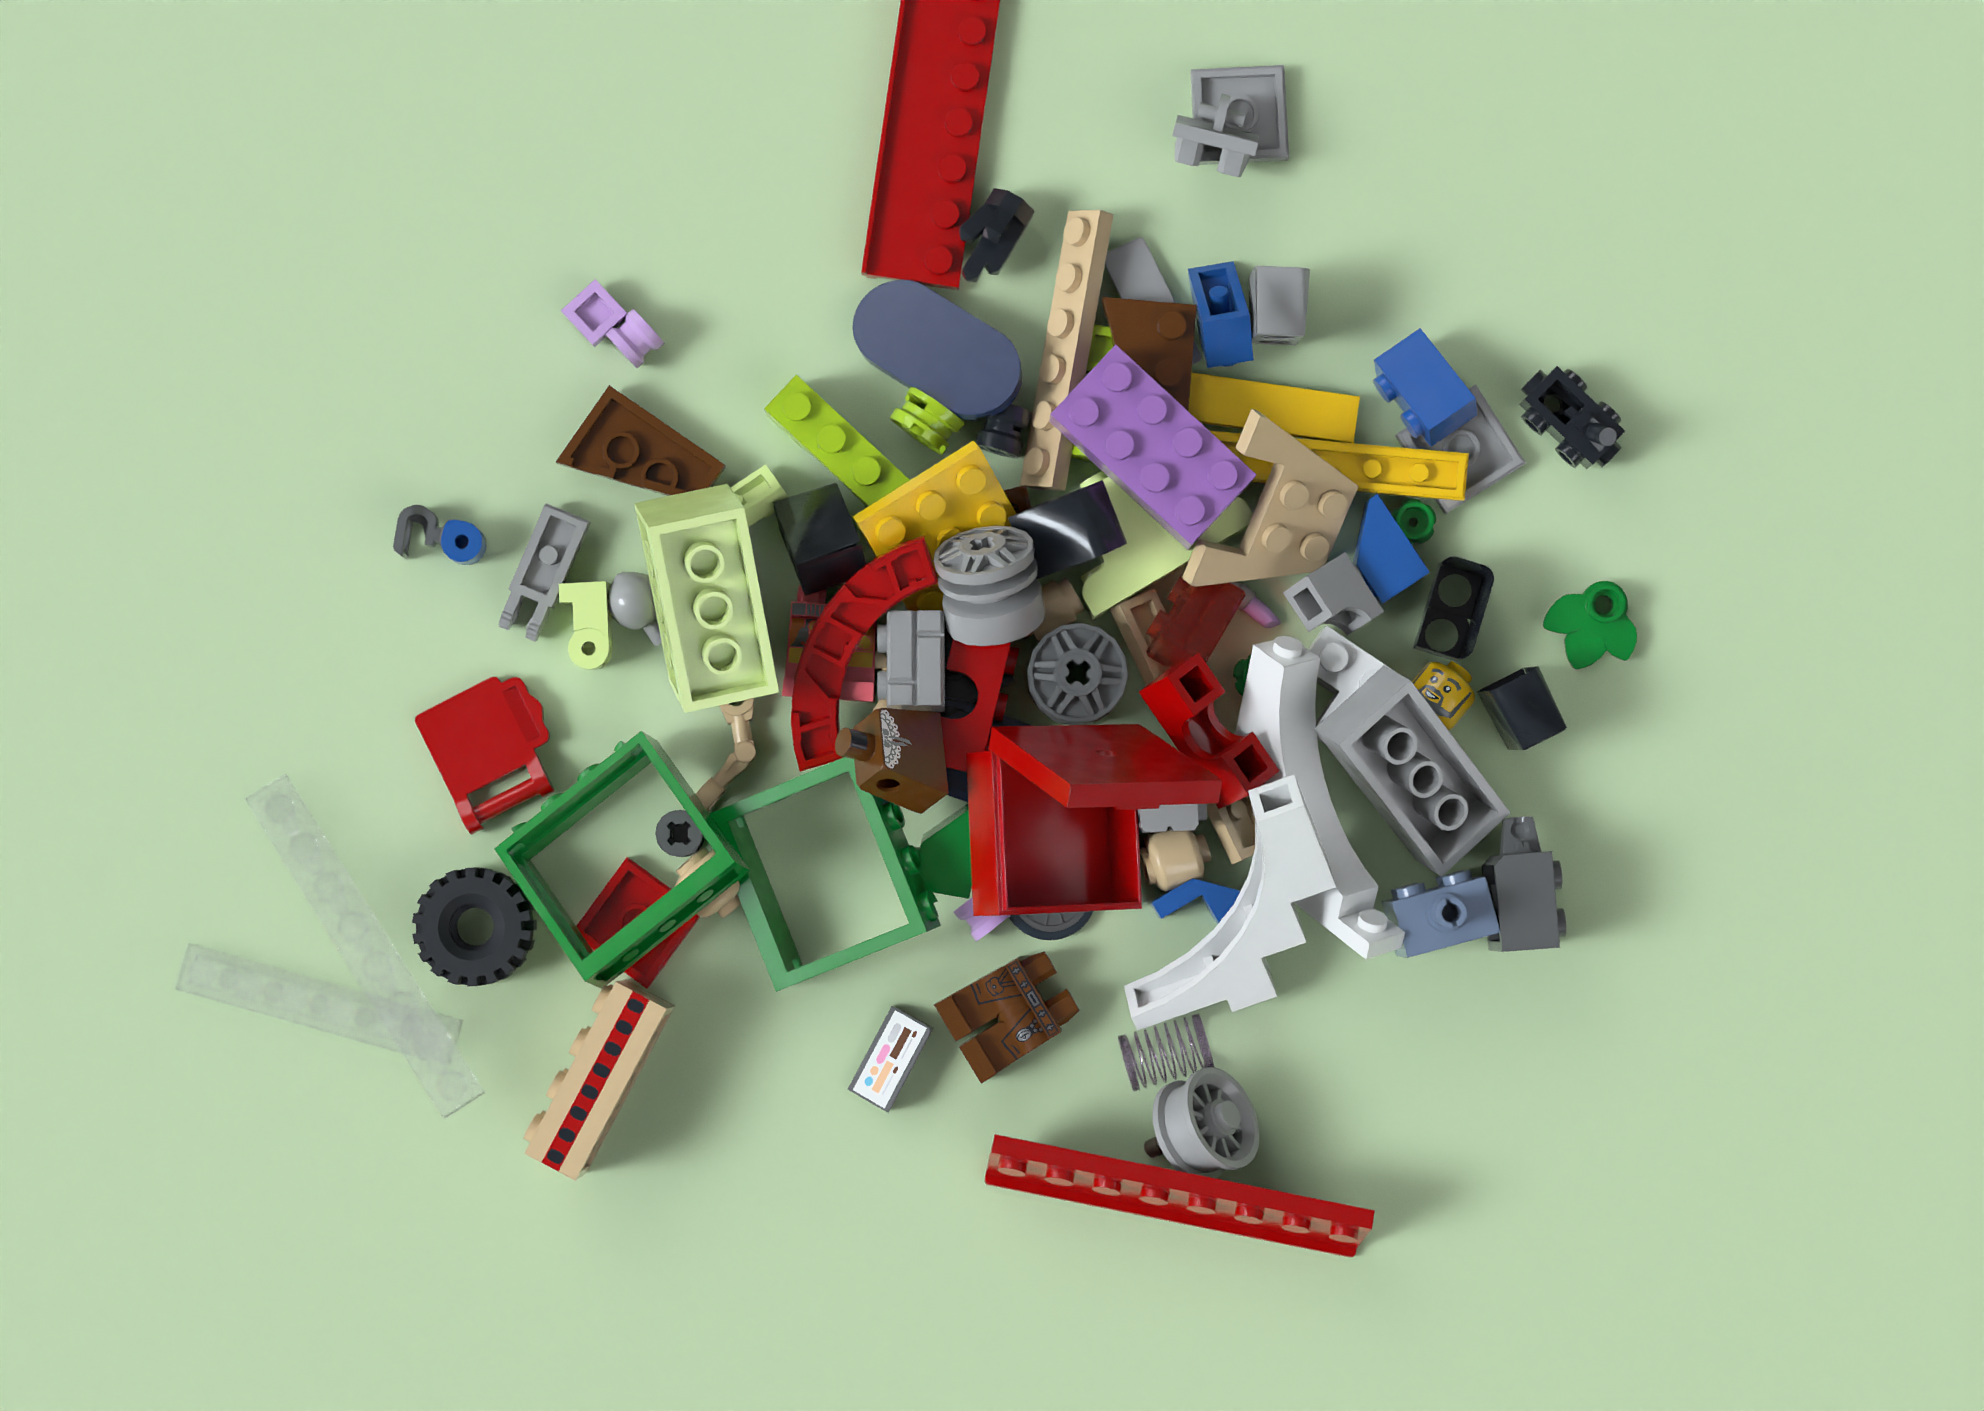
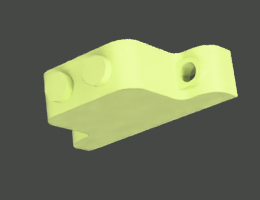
(1149, 550)

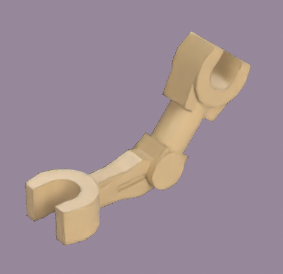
(745, 752)

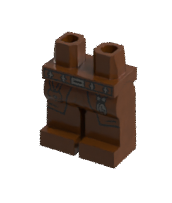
(1021, 1012)

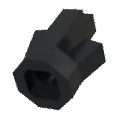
(1001, 225)

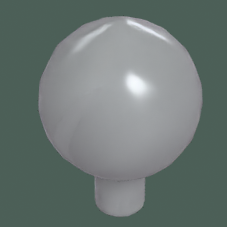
(633, 605)

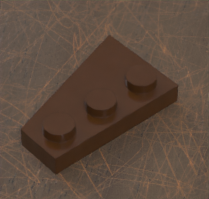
(1156, 339)

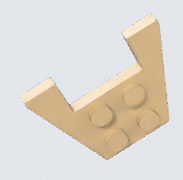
(1292, 520)

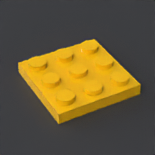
(937, 503)

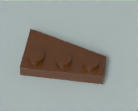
(638, 449)

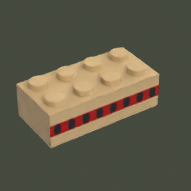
(599, 1079)

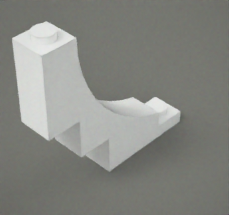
(1282, 715)

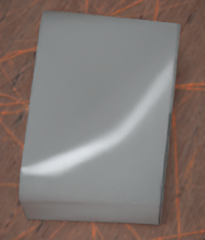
(1278, 304)

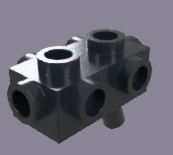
(1580, 425)

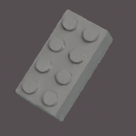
(1412, 770)

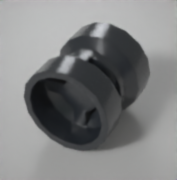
(1003, 432)

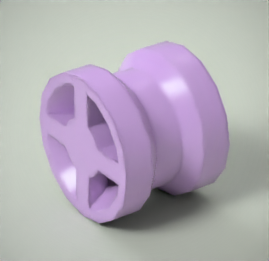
(634, 338)
(979, 924)

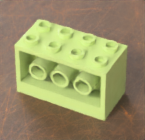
(707, 597)

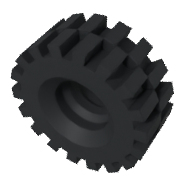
(439, 935)

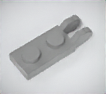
(544, 566)

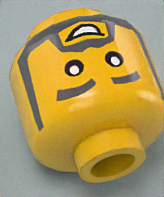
(1446, 690)

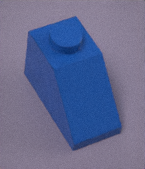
(1221, 314)
(1385, 554)

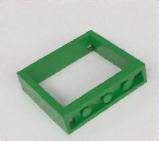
(761, 903)
(663, 916)

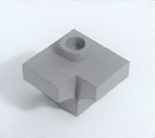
(1334, 596)

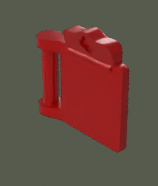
(484, 738)

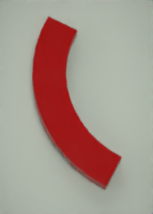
(836, 637)

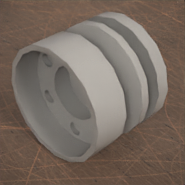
(989, 585)

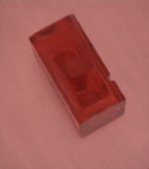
(1193, 622)

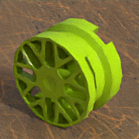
(926, 420)

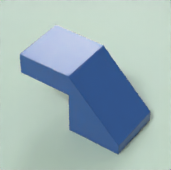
(1216, 898)

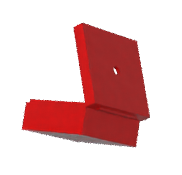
(1061, 814)

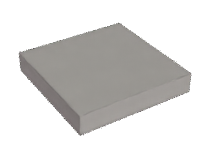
(1253, 91)
(1488, 445)

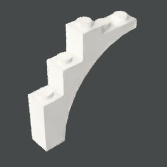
(1262, 921)

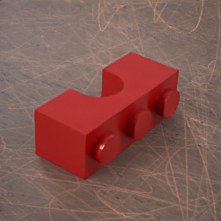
(986, 669)
(1185, 709)

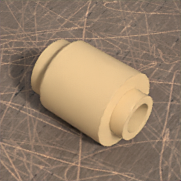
(1060, 606)

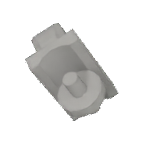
(1235, 143)

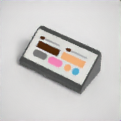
(890, 1058)

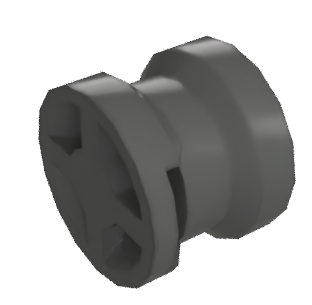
(686, 837)

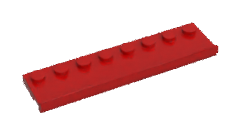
(930, 140)
(1177, 1196)

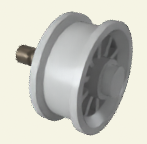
(1204, 1124)

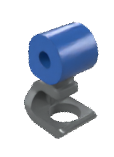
(458, 538)

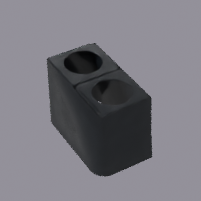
(1071, 528)
(819, 538)
(1481, 581)
(1522, 709)

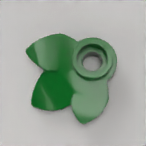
(1588, 630)

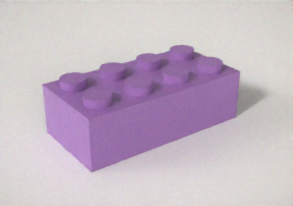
(1151, 447)

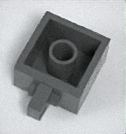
(1523, 890)

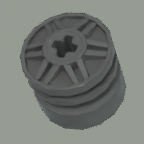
(1075, 702)

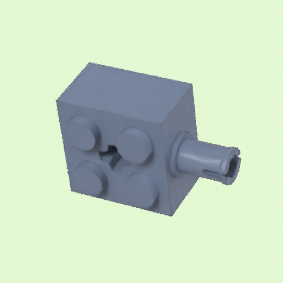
(1442, 915)

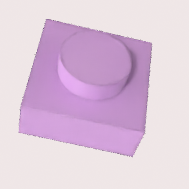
(594, 313)

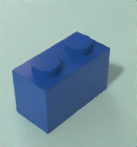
(1424, 388)

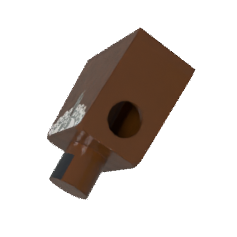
(898, 756)

